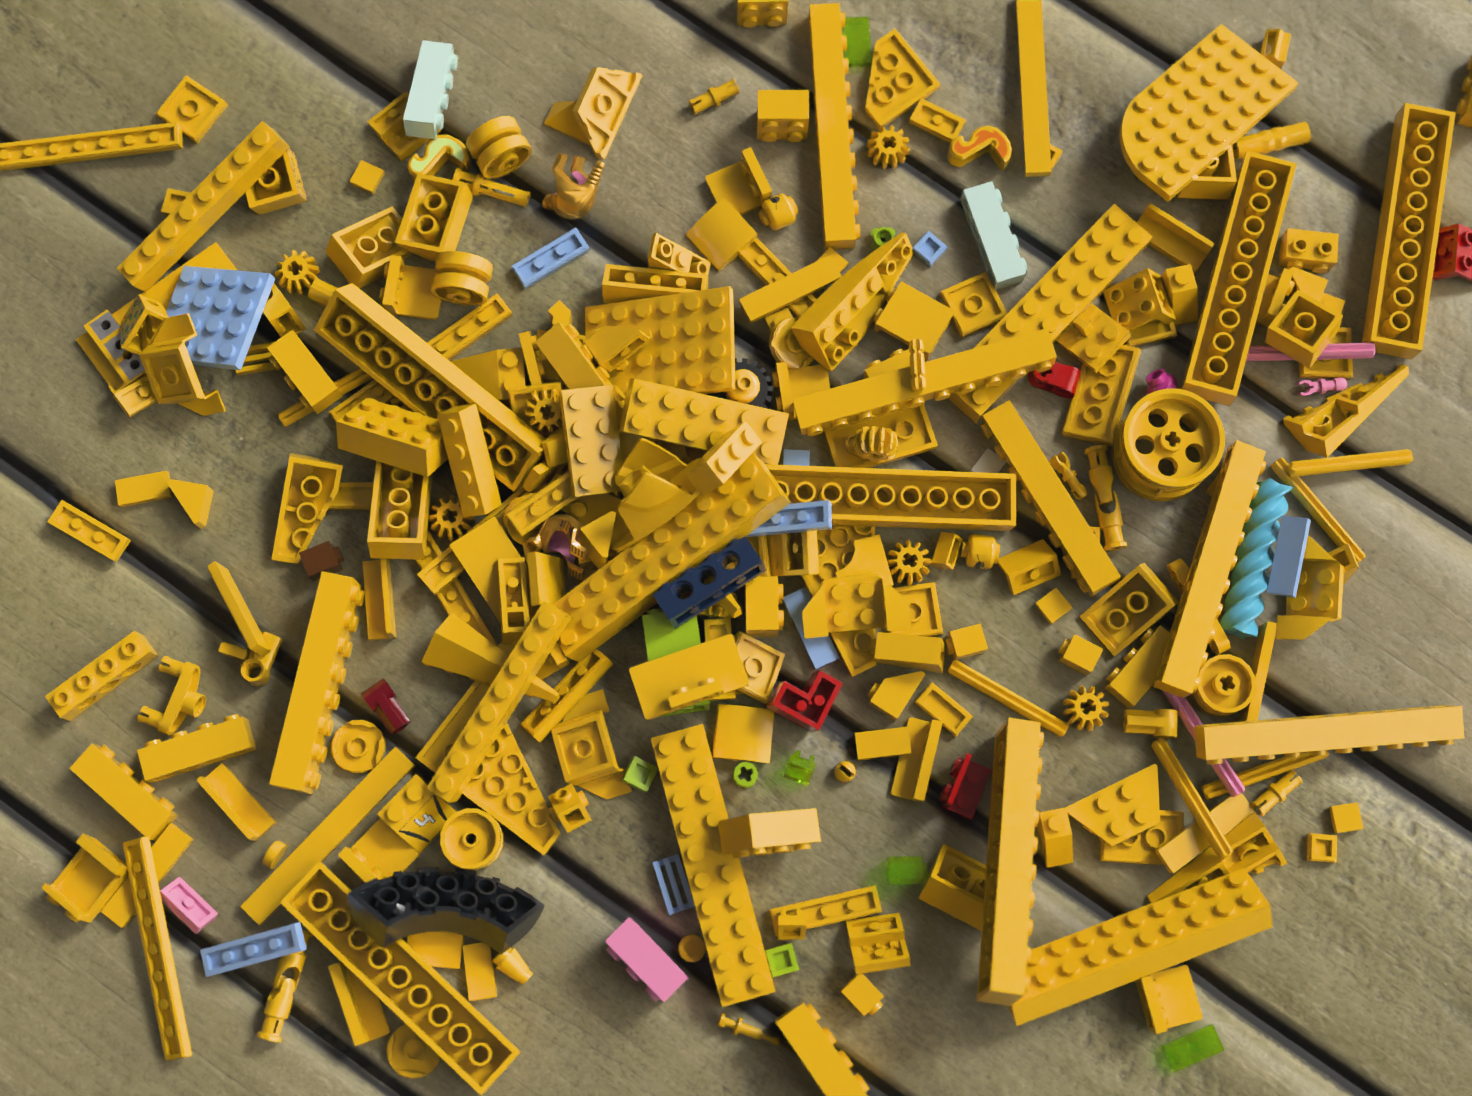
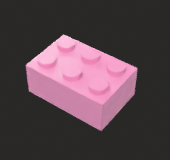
(645, 960)

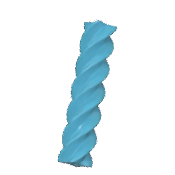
(1254, 557)

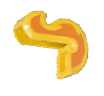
(981, 141)

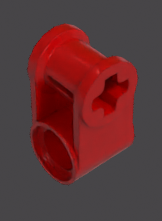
(1058, 380)

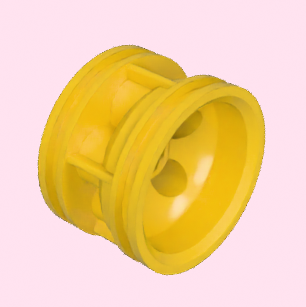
(1141, 472)

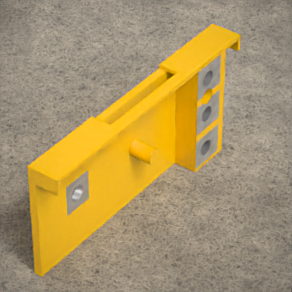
(104, 344)

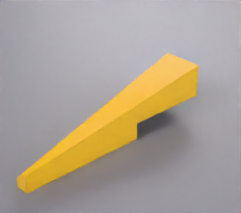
(1329, 424)
(466, 652)
(1251, 850)

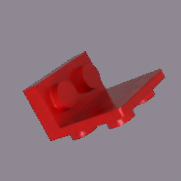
(1453, 253)
(965, 788)

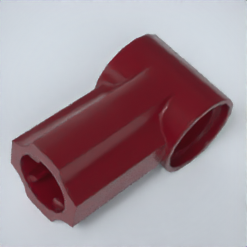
(382, 701)

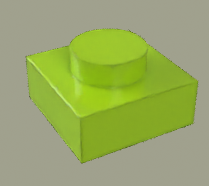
(639, 774)
(782, 960)

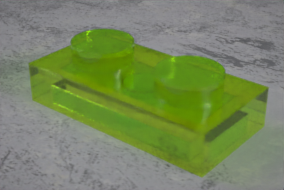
(1192, 1047)

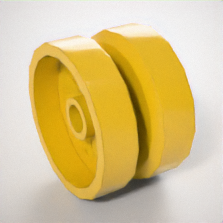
(498, 147)
(461, 278)
(1238, 685)
(488, 839)

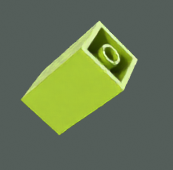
(664, 640)

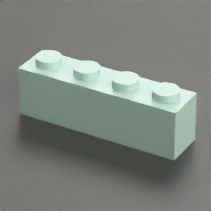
(429, 90)
(993, 235)

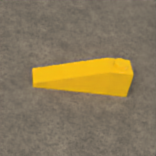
(306, 497)

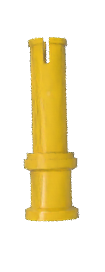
(477, 187)

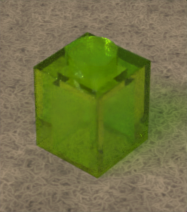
(906, 870)

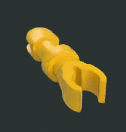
(1061, 464)

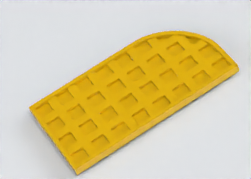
(1199, 110)

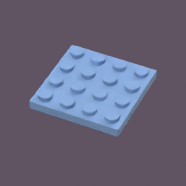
(223, 311)

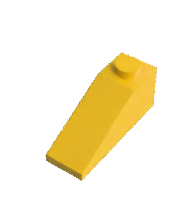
(513, 599)

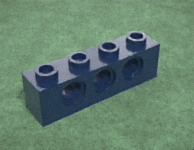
(705, 595)

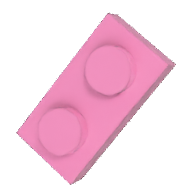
(187, 905)

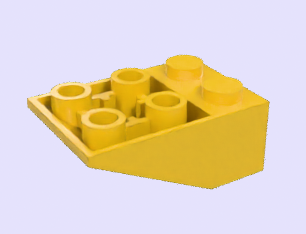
(793, 554)

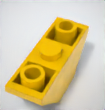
(673, 257)

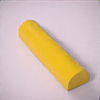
(571, 691)

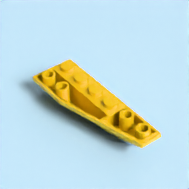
(848, 306)

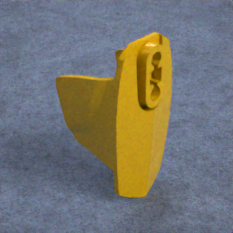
(653, 492)

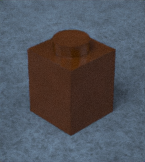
(322, 558)

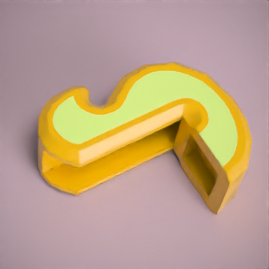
(437, 154)

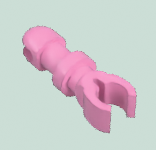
(1322, 386)

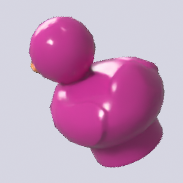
(1160, 380)

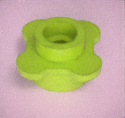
(878, 234)

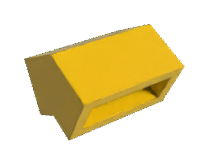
(1275, 46)
(560, 313)
(946, 551)

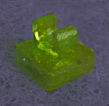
(800, 769)

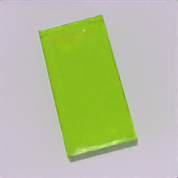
(858, 41)

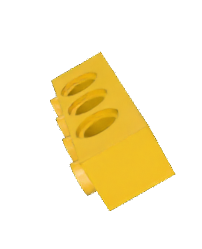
(101, 676)

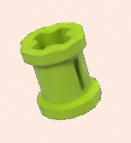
(748, 767)

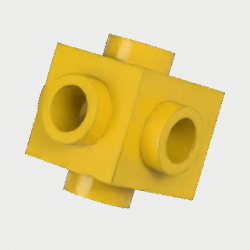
(569, 807)

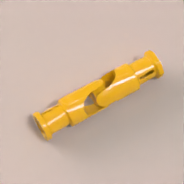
(1101, 479)
(281, 998)

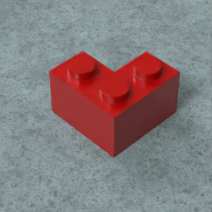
(805, 707)

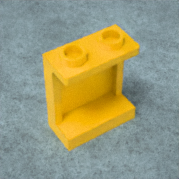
(913, 316)
(87, 880)

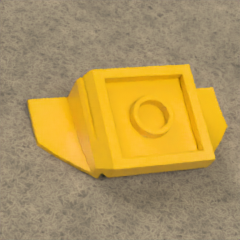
(172, 371)
(1317, 595)
(855, 604)
(587, 750)

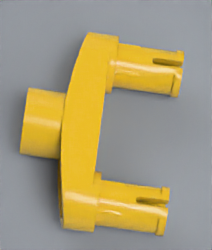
(184, 699)

